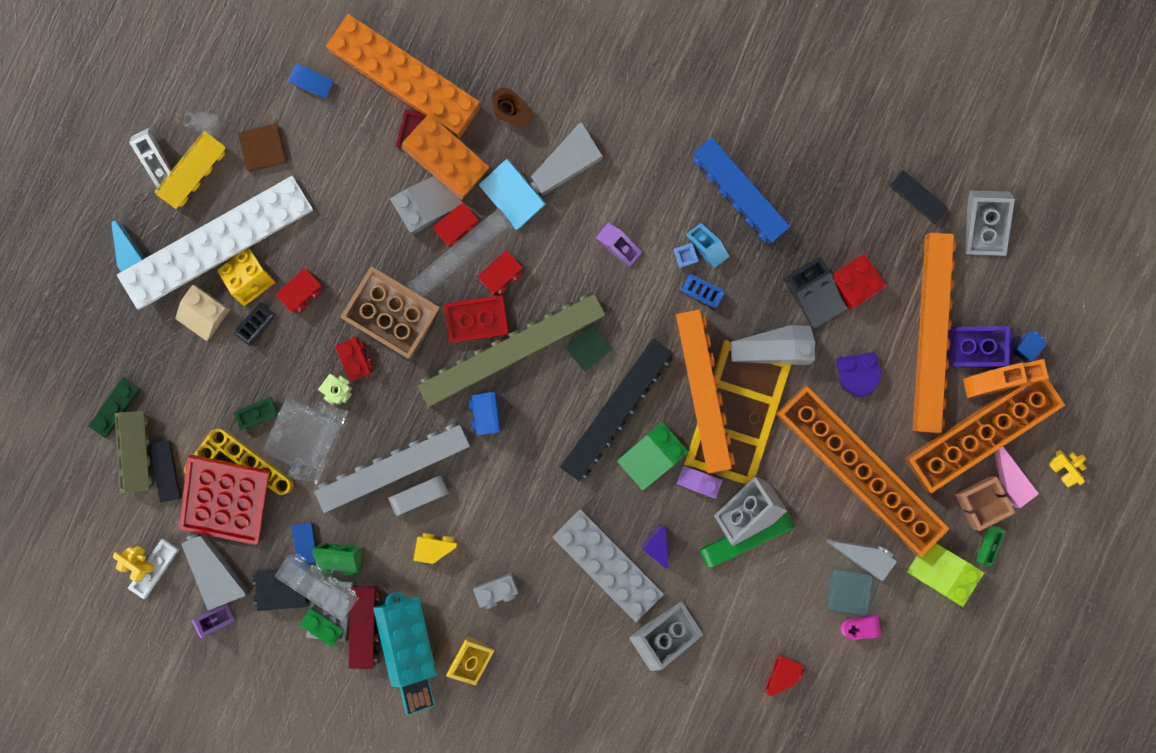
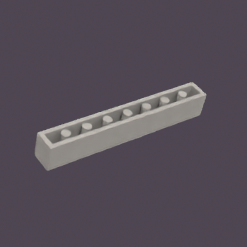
(392, 468)

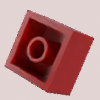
(858, 281)

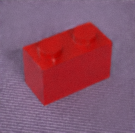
(456, 225)
(500, 273)
(300, 291)

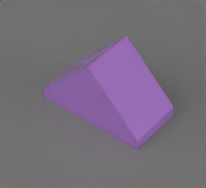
(213, 620)

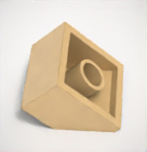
(201, 312)

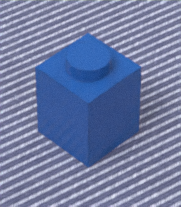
(1029, 346)

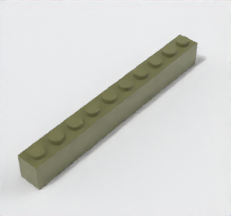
(512, 350)

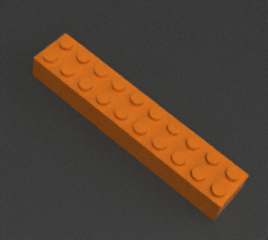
(862, 471)

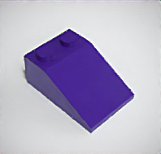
(981, 347)

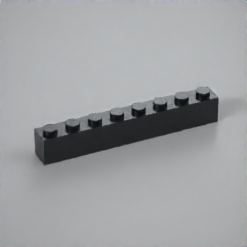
(616, 409)

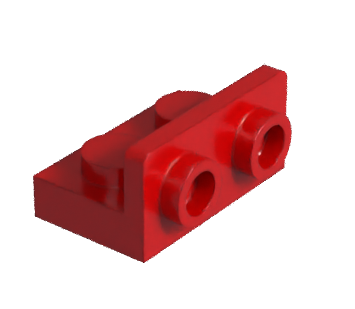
(354, 358)

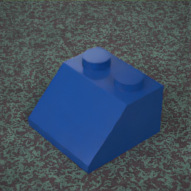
(485, 413)

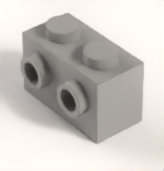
(496, 590)

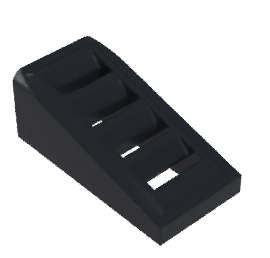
(260, 328)

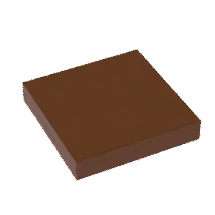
(262, 147)

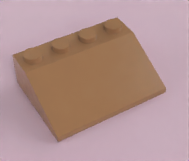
(390, 313)

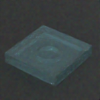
(849, 592)

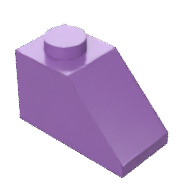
(619, 244)
(699, 482)

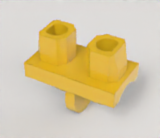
(1073, 475)
(133, 560)

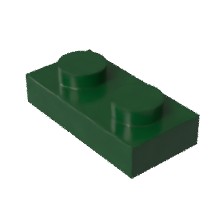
(256, 413)

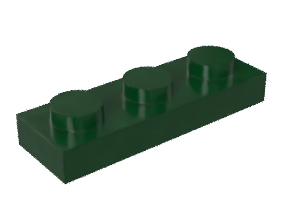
(117, 402)

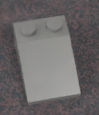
(424, 204)
(988, 222)
(750, 511)
(873, 560)
(666, 637)

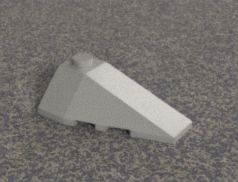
(779, 346)

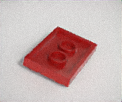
(476, 319)

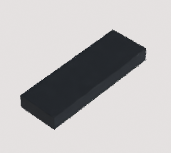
(918, 197)
(164, 471)

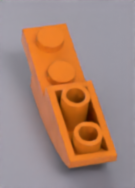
(1005, 378)

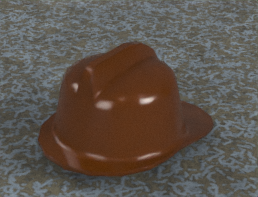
(511, 108)

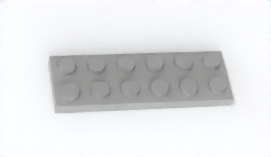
(608, 565)

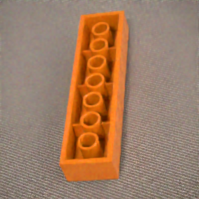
(403, 75)
(703, 390)
(982, 433)

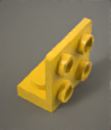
(245, 277)

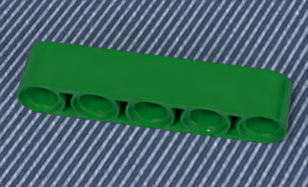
(723, 550)

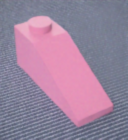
(1013, 481)

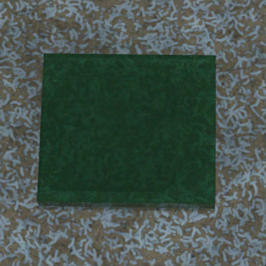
(588, 348)

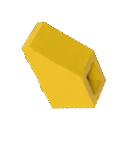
(432, 549)

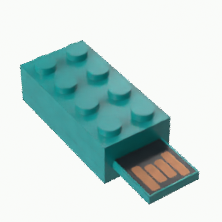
(407, 650)

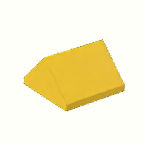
(470, 661)

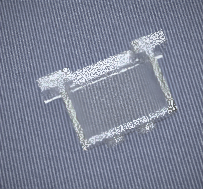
(305, 437)

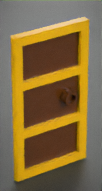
(750, 403)

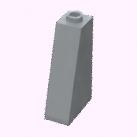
(568, 160)
(212, 572)

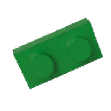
(990, 547)
(321, 627)

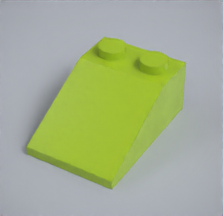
(946, 574)

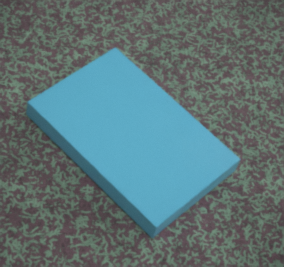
(512, 194)

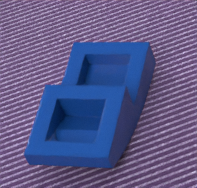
(310, 81)

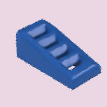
(717, 299)

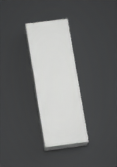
(160, 559)

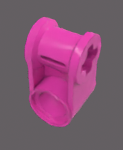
(865, 627)

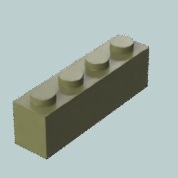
(131, 451)

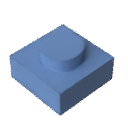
(685, 255)

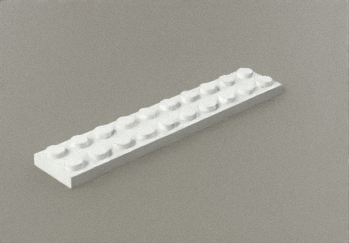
(214, 243)

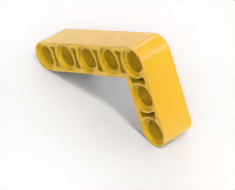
(242, 458)

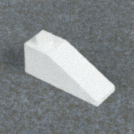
(150, 155)

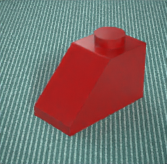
(784, 675)

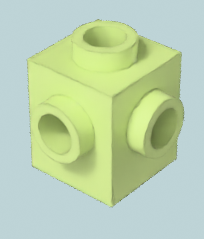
(328, 389)

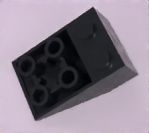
(815, 292)

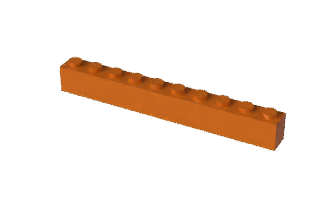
(934, 332)

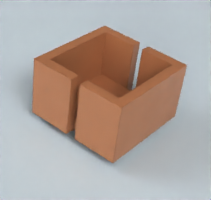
(982, 503)

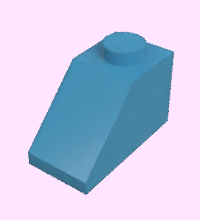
(707, 245)

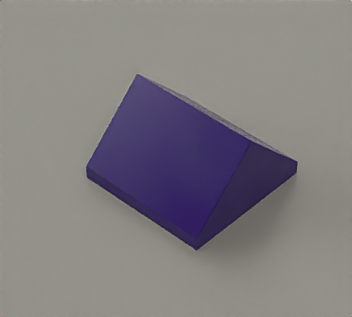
(656, 545)

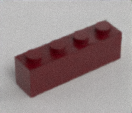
(363, 629)

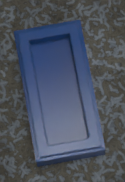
(304, 541)

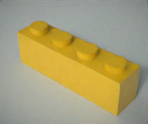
(190, 169)

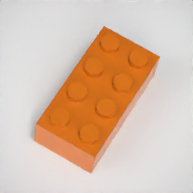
(445, 157)

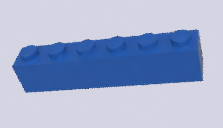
(740, 191)

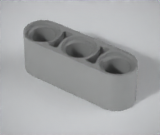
(418, 495)

